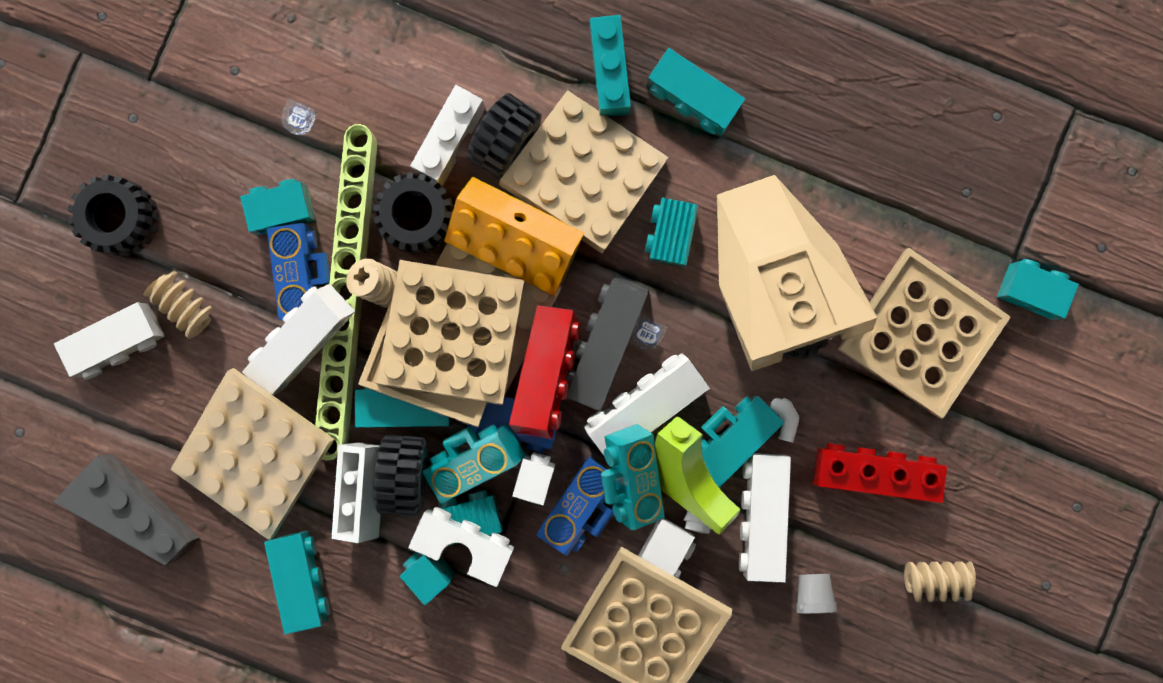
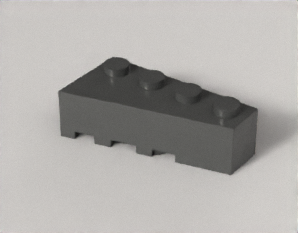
(607, 341)
(127, 509)

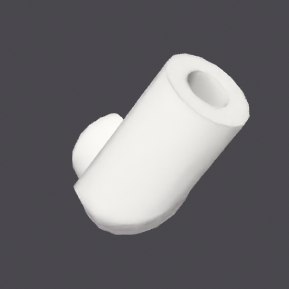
(789, 415)

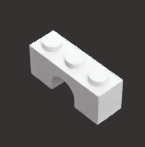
(453, 123)
(489, 553)

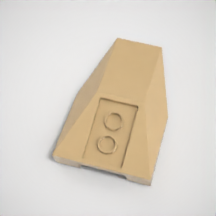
(783, 274)

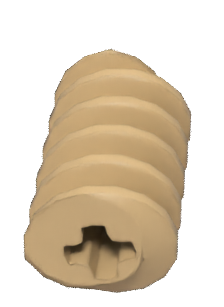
(372, 281)
(179, 304)
(940, 579)

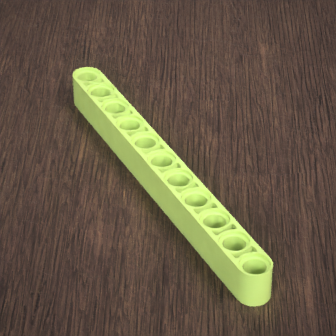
(341, 248)

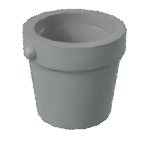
(815, 594)

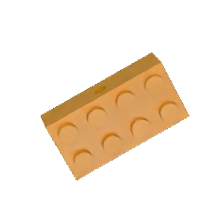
(512, 236)

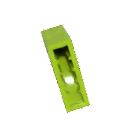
(687, 479)

